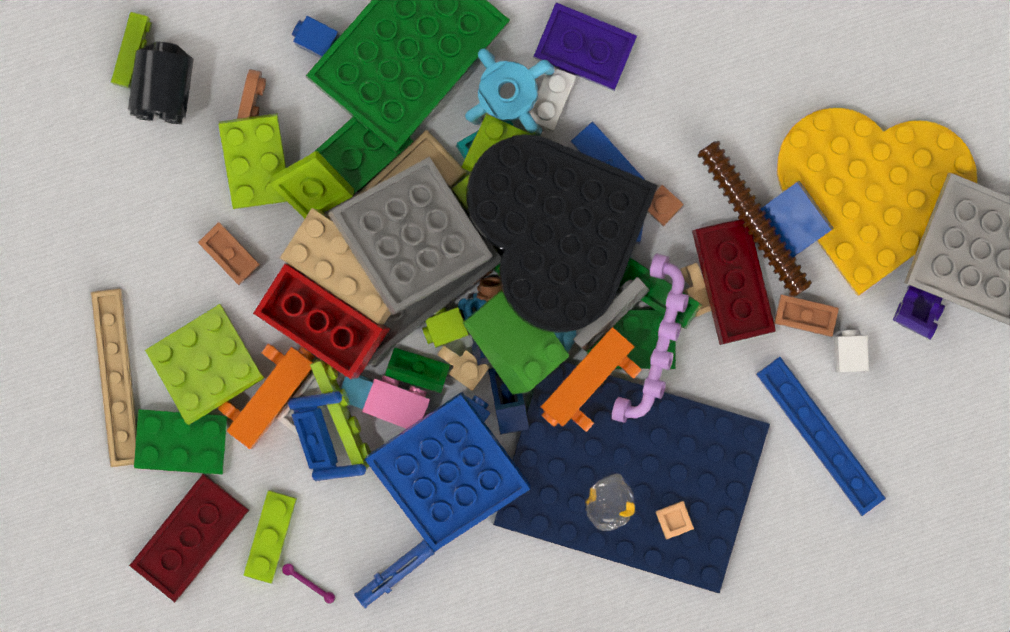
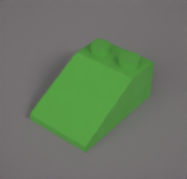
(513, 347)

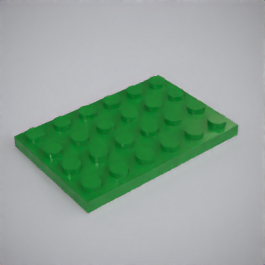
(404, 61)

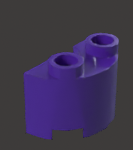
(919, 311)

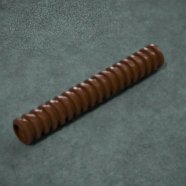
(754, 219)

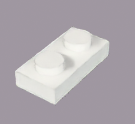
(552, 98)

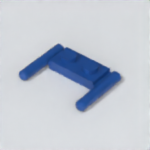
(316, 438)

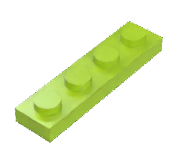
(346, 425)

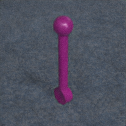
(288, 569)

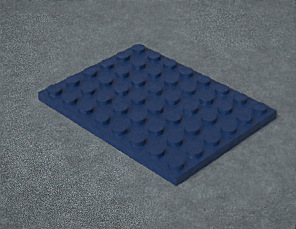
(665, 457)

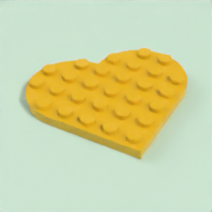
(871, 185)

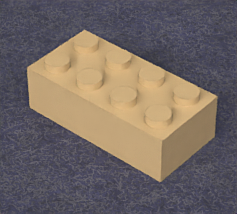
(326, 258)

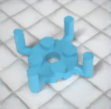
(525, 91)

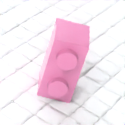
(396, 404)

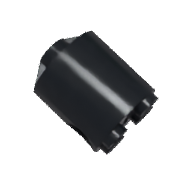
(161, 83)

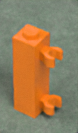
(586, 378)
(271, 397)

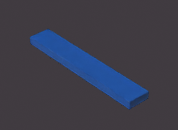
(820, 436)

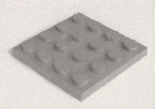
(410, 235)
(967, 249)

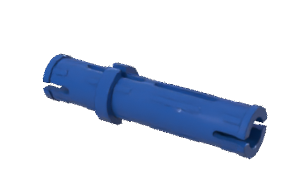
(367, 596)

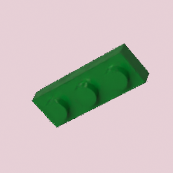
(658, 292)

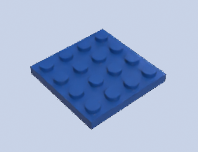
(447, 472)

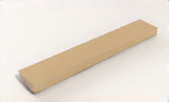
(115, 376)

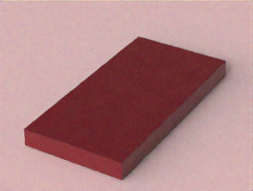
(733, 281)
(189, 537)

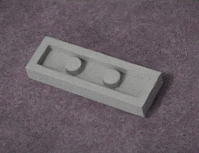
(629, 296)

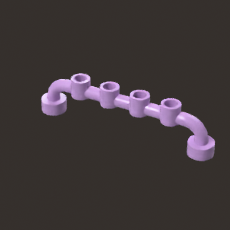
(660, 357)

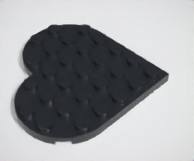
(561, 227)

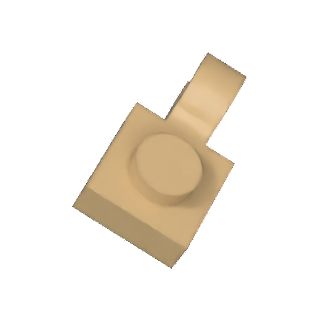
(697, 288)
(464, 368)

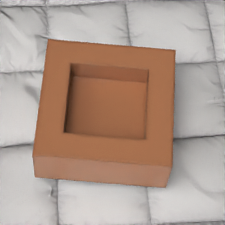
(664, 205)

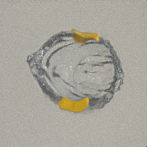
(610, 503)

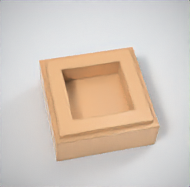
(674, 520)

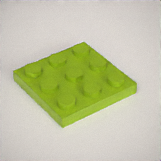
(204, 364)

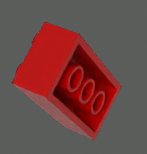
(320, 322)

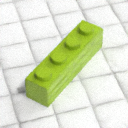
(132, 40)

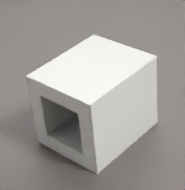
(851, 352)

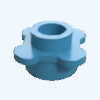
(467, 304)

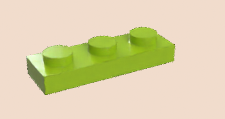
(270, 536)

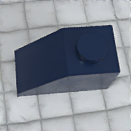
(508, 406)

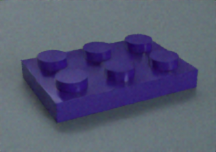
(585, 46)

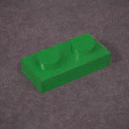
(417, 370)

